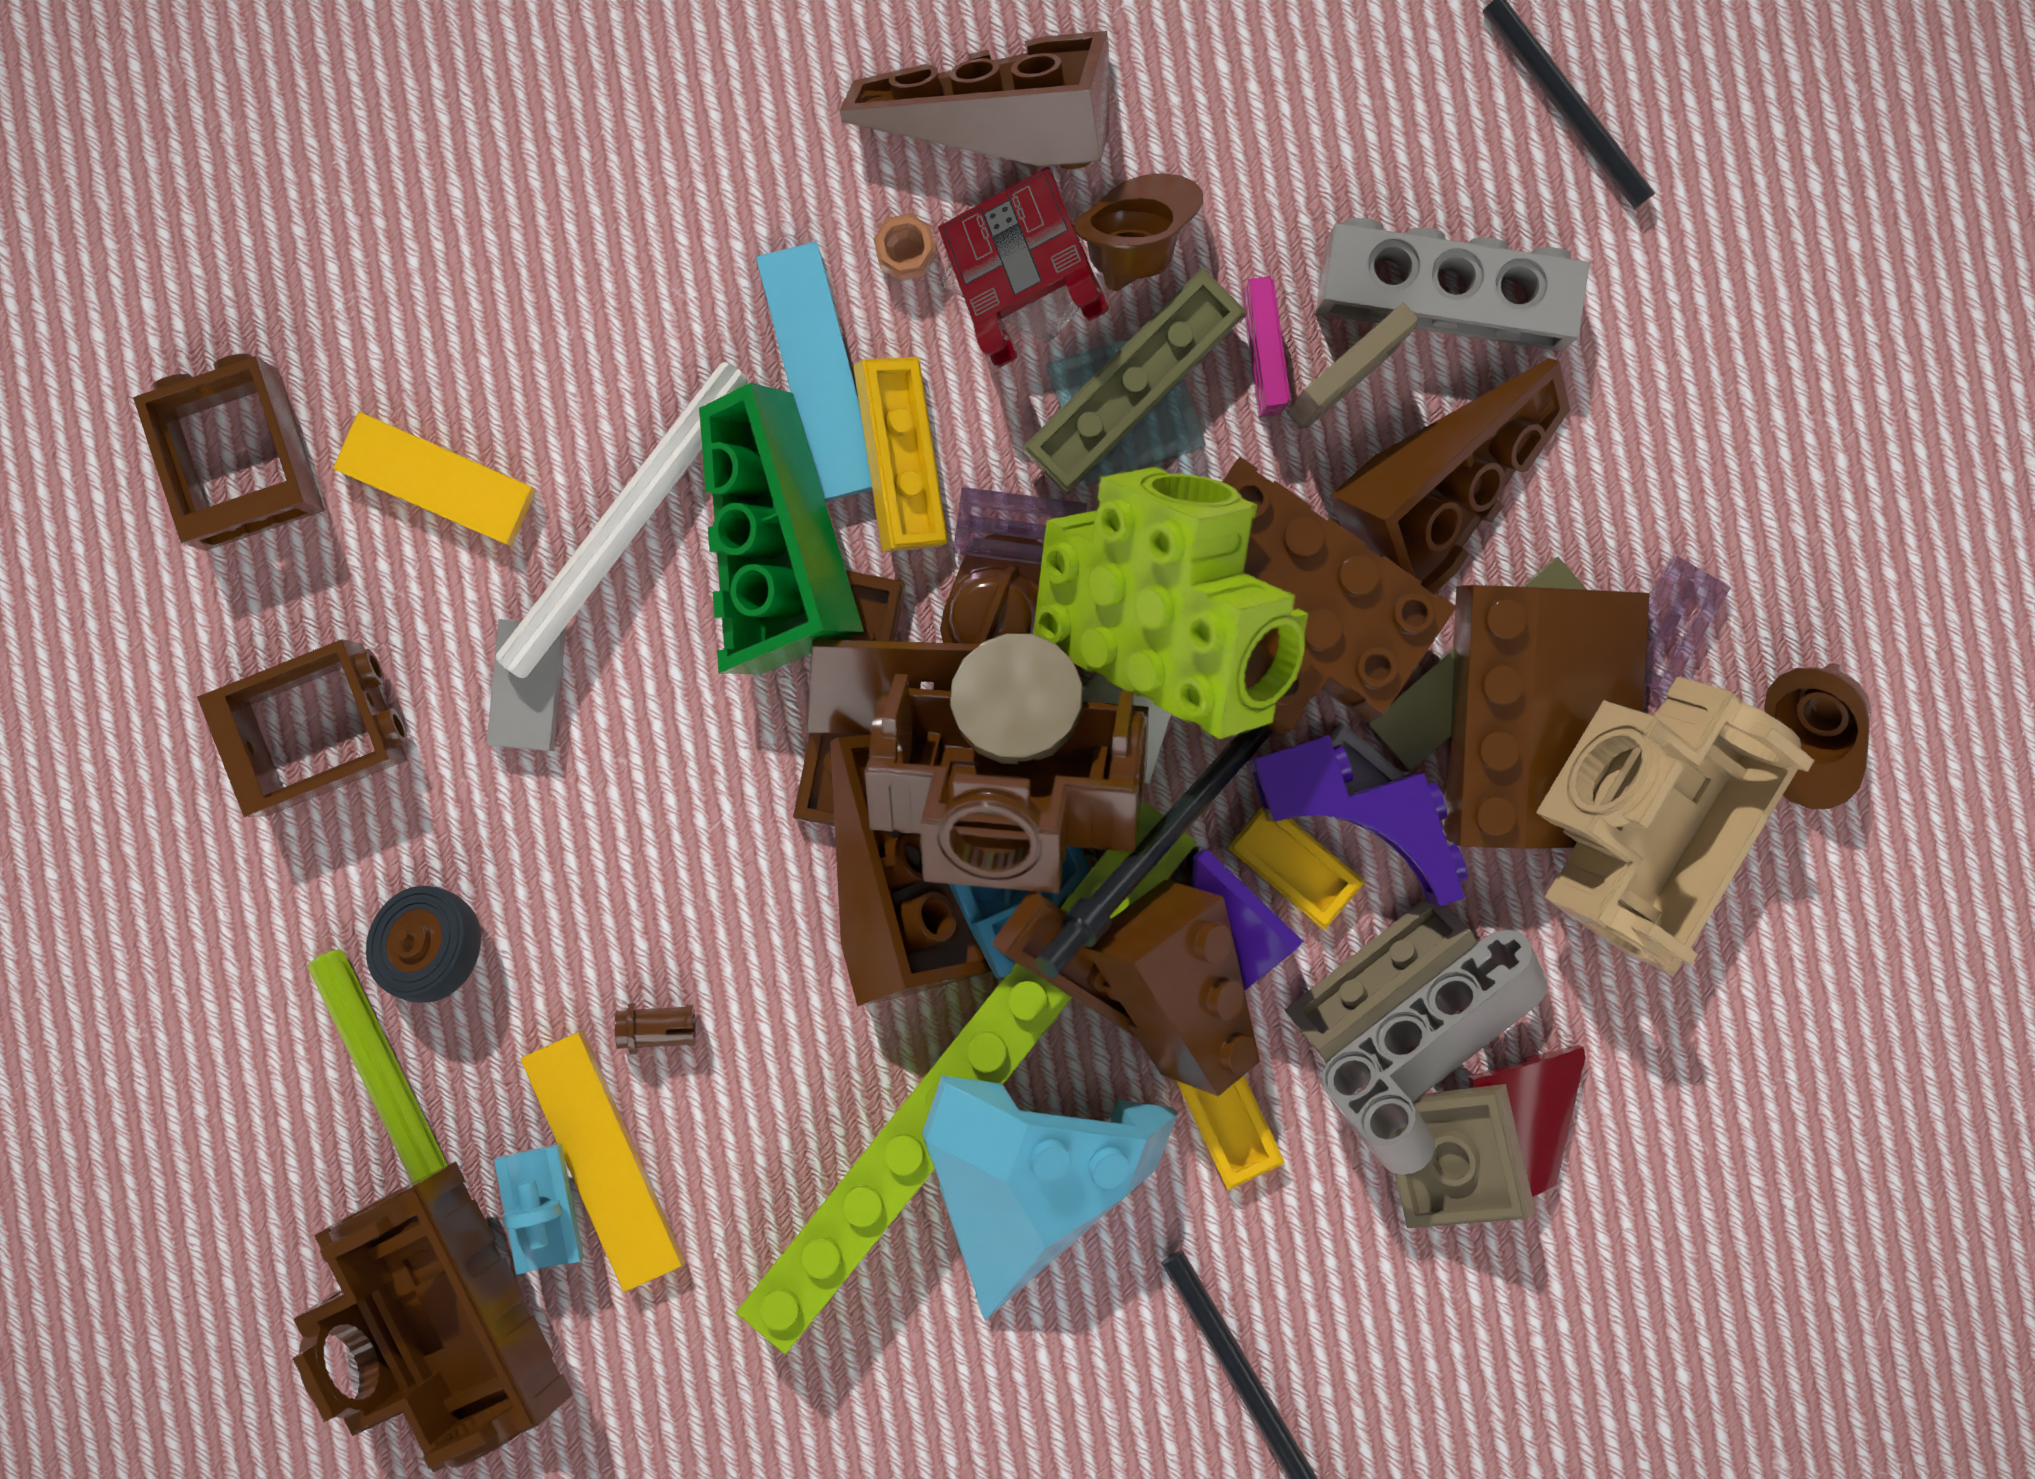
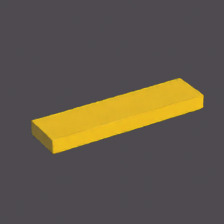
(603, 1161)

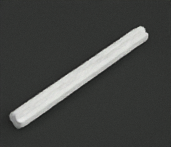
(614, 530)

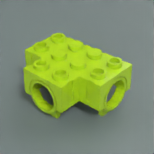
(1162, 600)

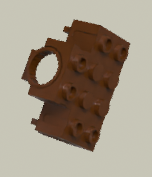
(1364, 611)
(1000, 820)
(429, 1326)

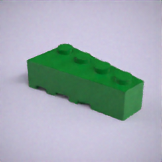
(770, 534)

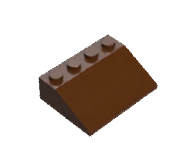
(1523, 695)

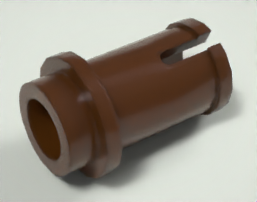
(654, 1027)

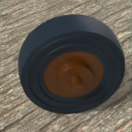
(423, 944)

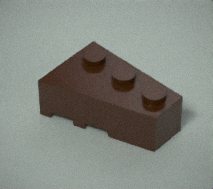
(1181, 985)

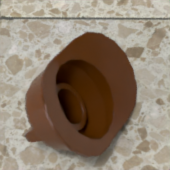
(1137, 226)
(991, 597)
(1833, 725)

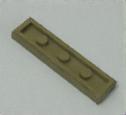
(1134, 381)
(1423, 711)

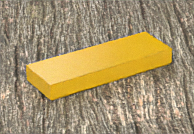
(900, 453)
(434, 479)

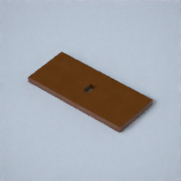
(853, 675)

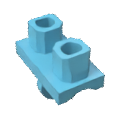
(538, 1208)

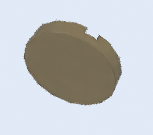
(1017, 698)

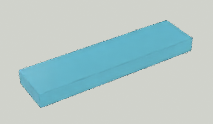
(817, 367)

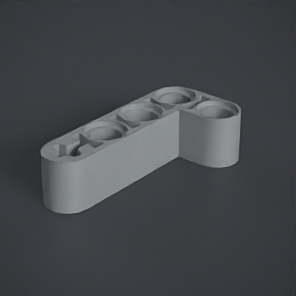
(1498, 983)

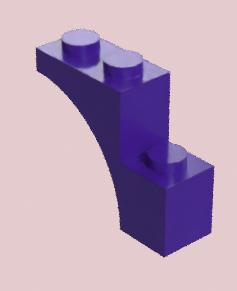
(1401, 812)

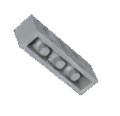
(1550, 277)

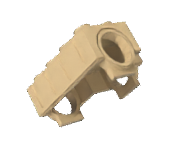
(1665, 815)

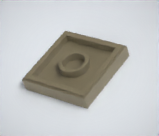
(1353, 366)
(1475, 1163)

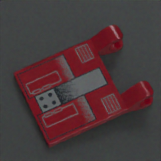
(1016, 253)

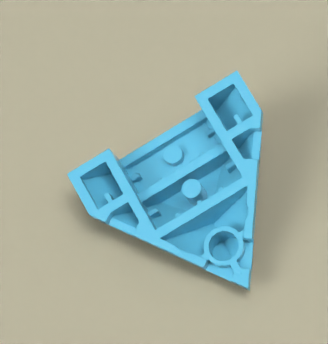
(1031, 1180)

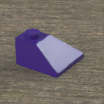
(1257, 932)

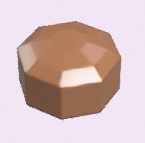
(905, 247)

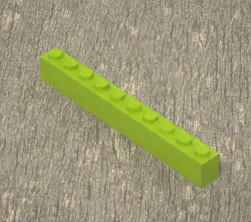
(898, 1158)

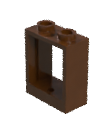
(245, 515)
(245, 751)

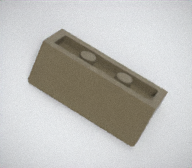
(1380, 977)

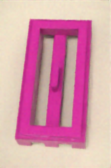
(1266, 346)

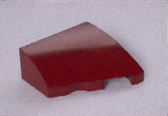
(1542, 1106)

